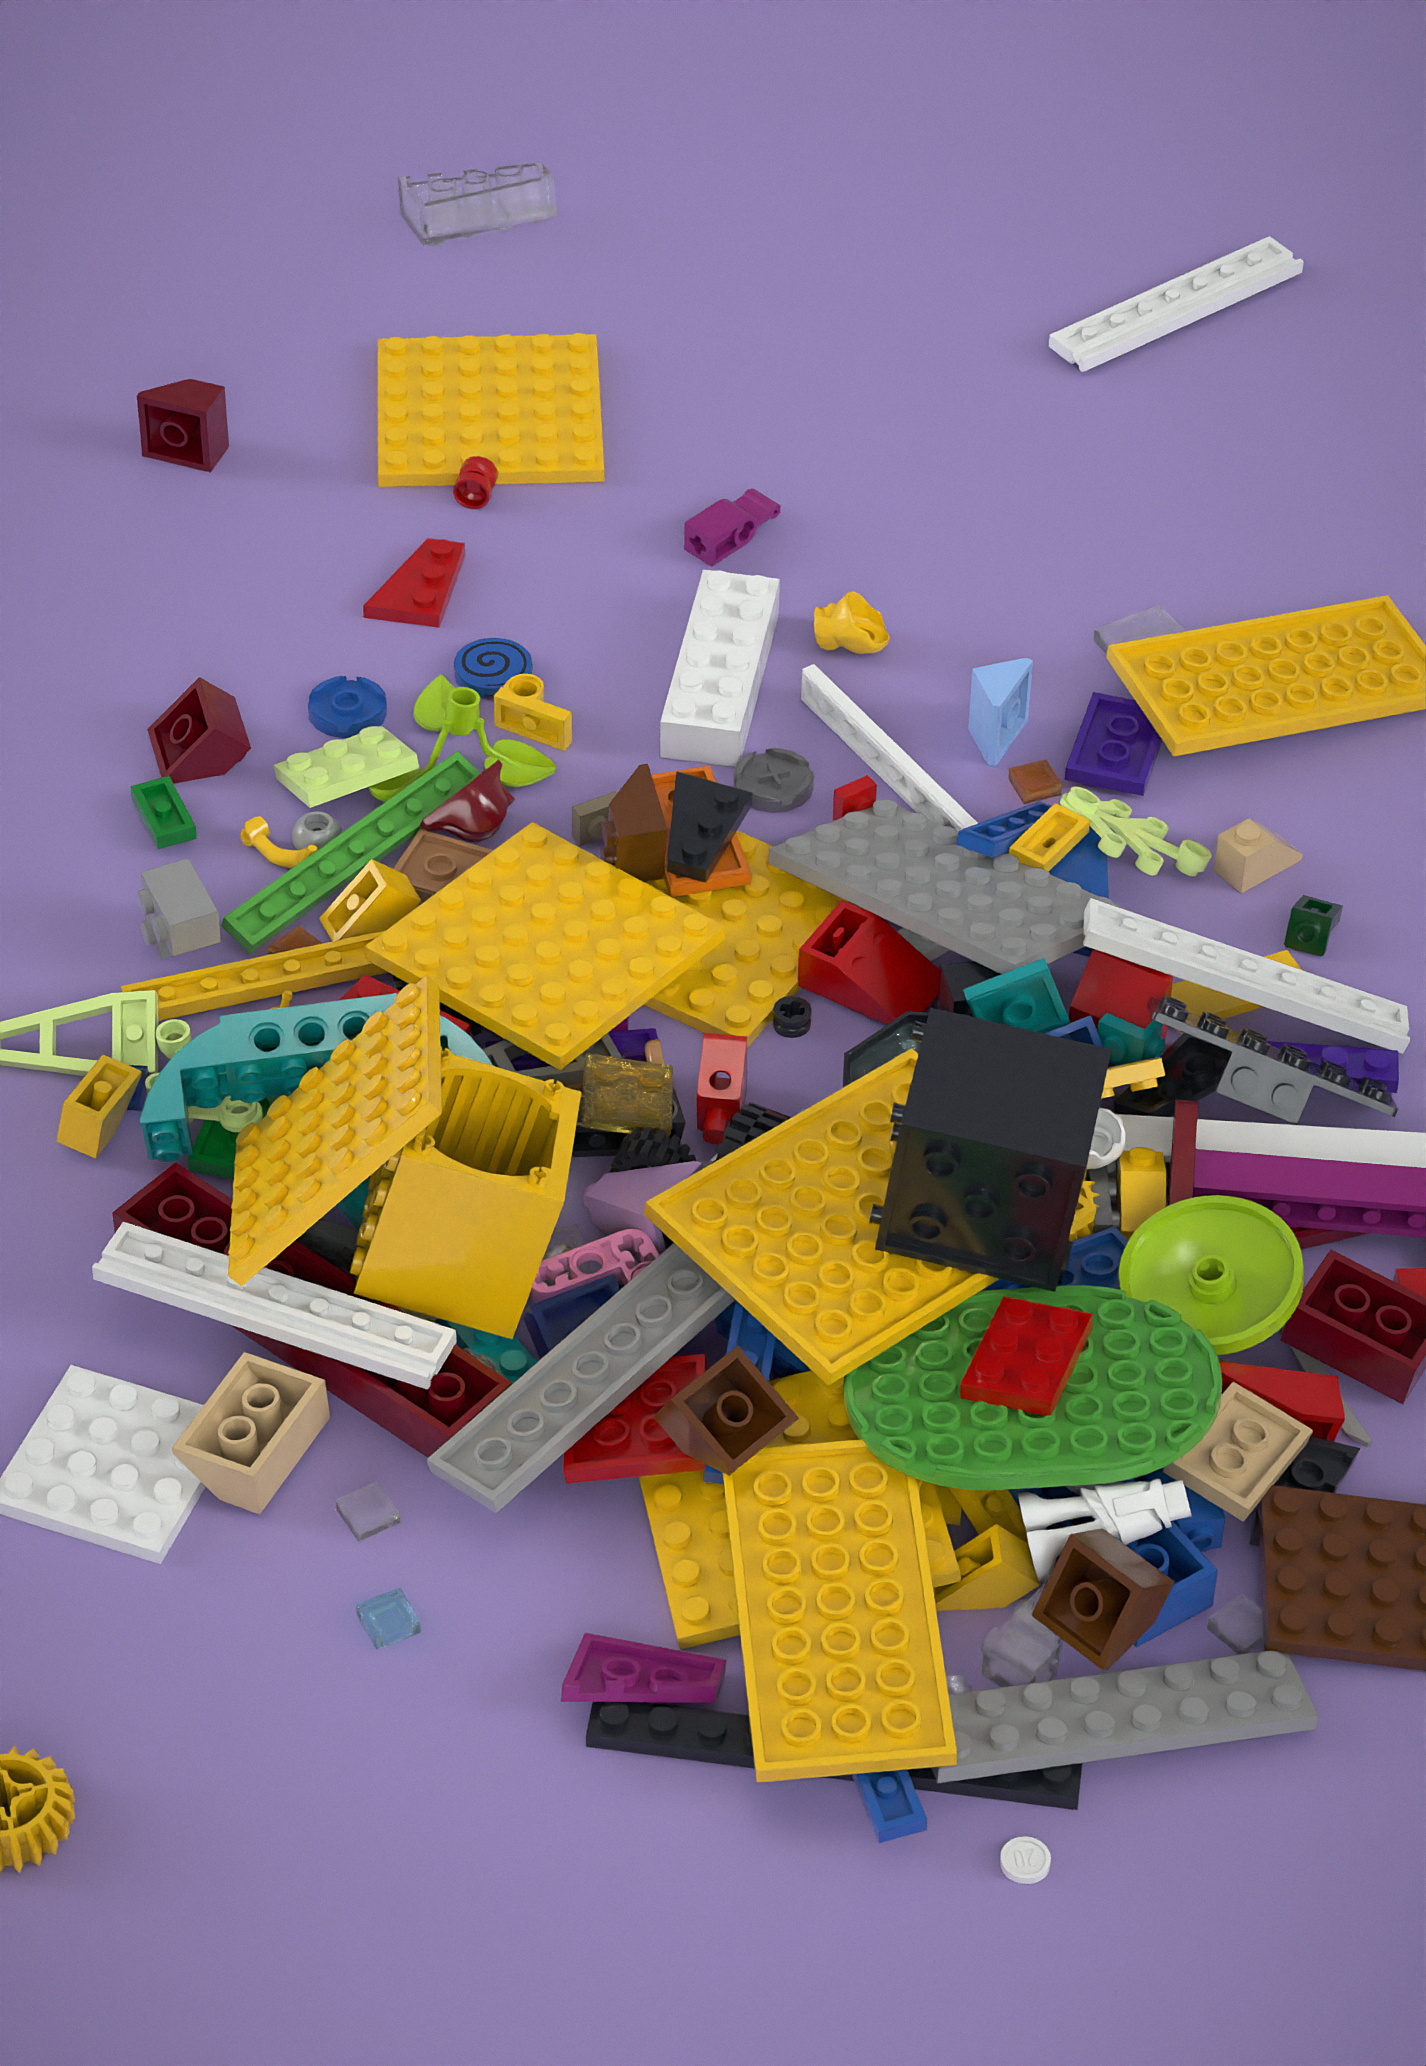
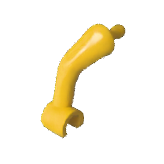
(256, 833)

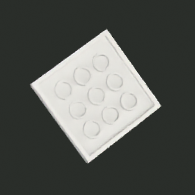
(105, 1466)

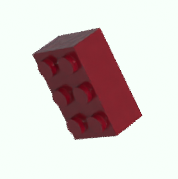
(1361, 1326)

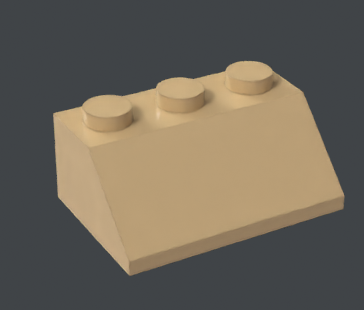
(253, 1431)

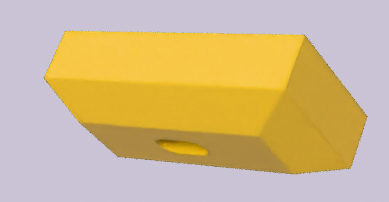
(1056, 829)

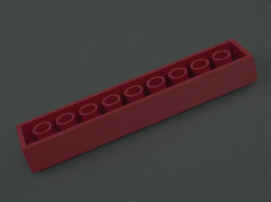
(425, 1419)

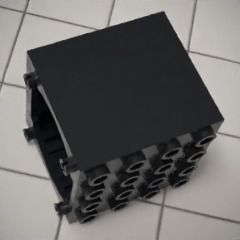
(991, 1148)

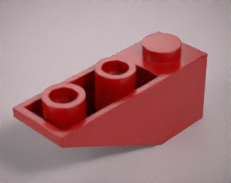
(1302, 1395)

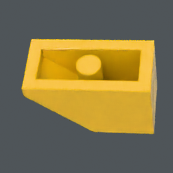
(370, 903)
(97, 1106)
(1139, 1187)
(993, 1571)

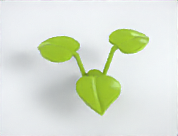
(457, 711)

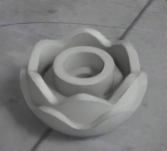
(315, 829)

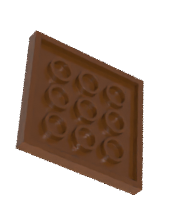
(1343, 1577)

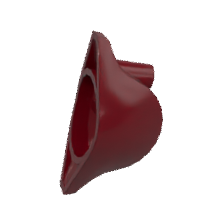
(474, 810)

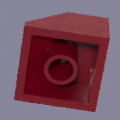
(184, 423)
(199, 734)

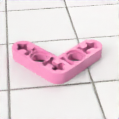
(606, 1251)

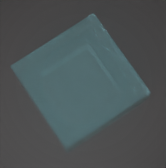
(388, 1618)

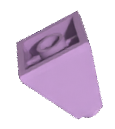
(620, 1199)

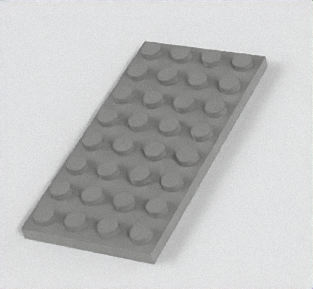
(946, 893)

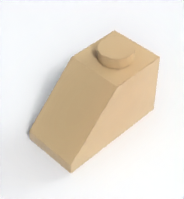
(1252, 854)

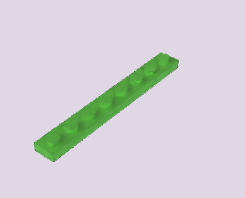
(346, 855)

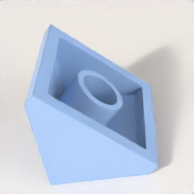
(999, 706)

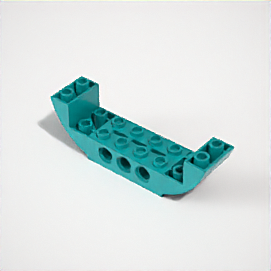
(259, 1058)

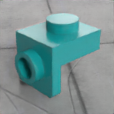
(1129, 1041)

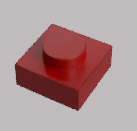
(854, 797)

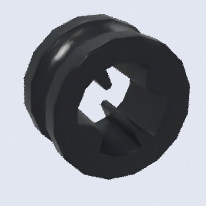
(785, 1009)

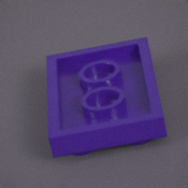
(1114, 746)

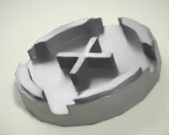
(776, 779)

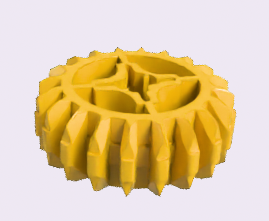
(38, 1806)

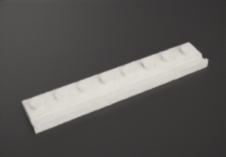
(1175, 304)
(1246, 975)
(276, 1306)

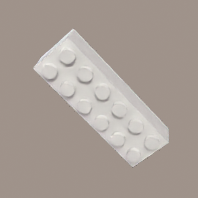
(720, 668)

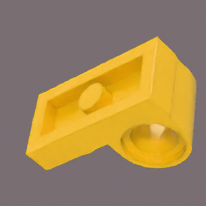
(522, 710)

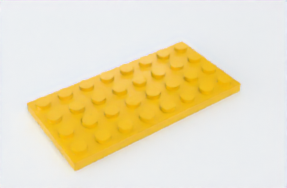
(1275, 674)
(836, 1614)

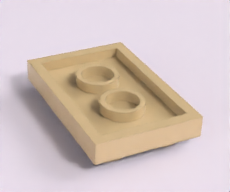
(1241, 1452)

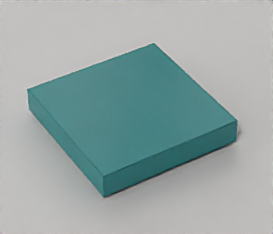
(1020, 999)

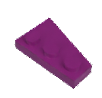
(638, 1672)

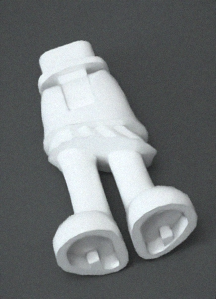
(1123, 1510)

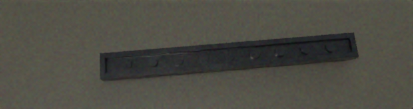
(727, 1741)

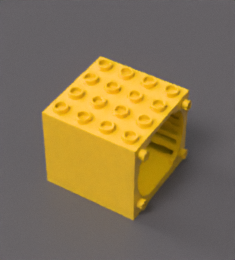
(470, 1199)

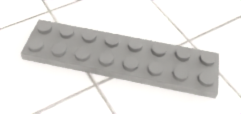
(580, 1380)
(1126, 1714)

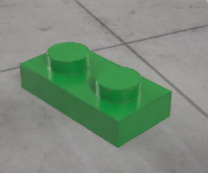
(163, 812)

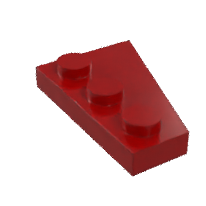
(420, 586)

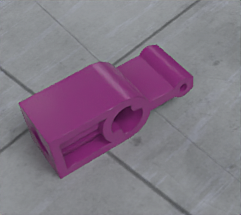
(727, 526)

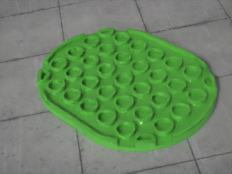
(1129, 1408)

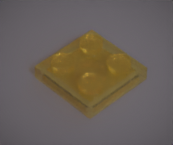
(626, 1094)

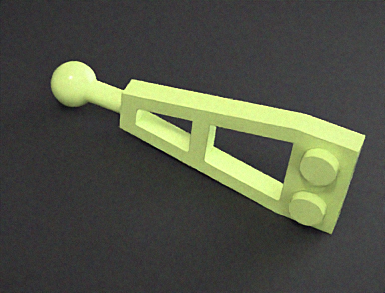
(132, 1033)

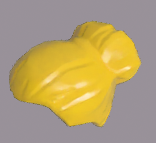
(850, 625)

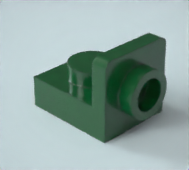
(1311, 925)

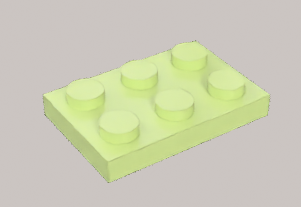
(345, 766)

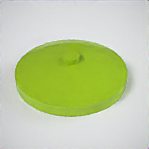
(1219, 1265)

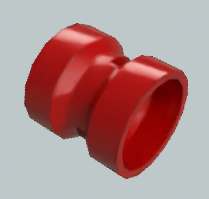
(475, 482)

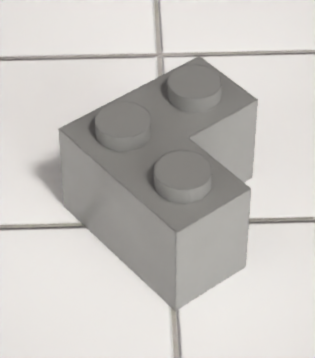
(177, 910)

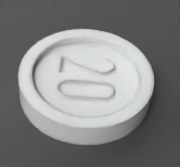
(1025, 1860)

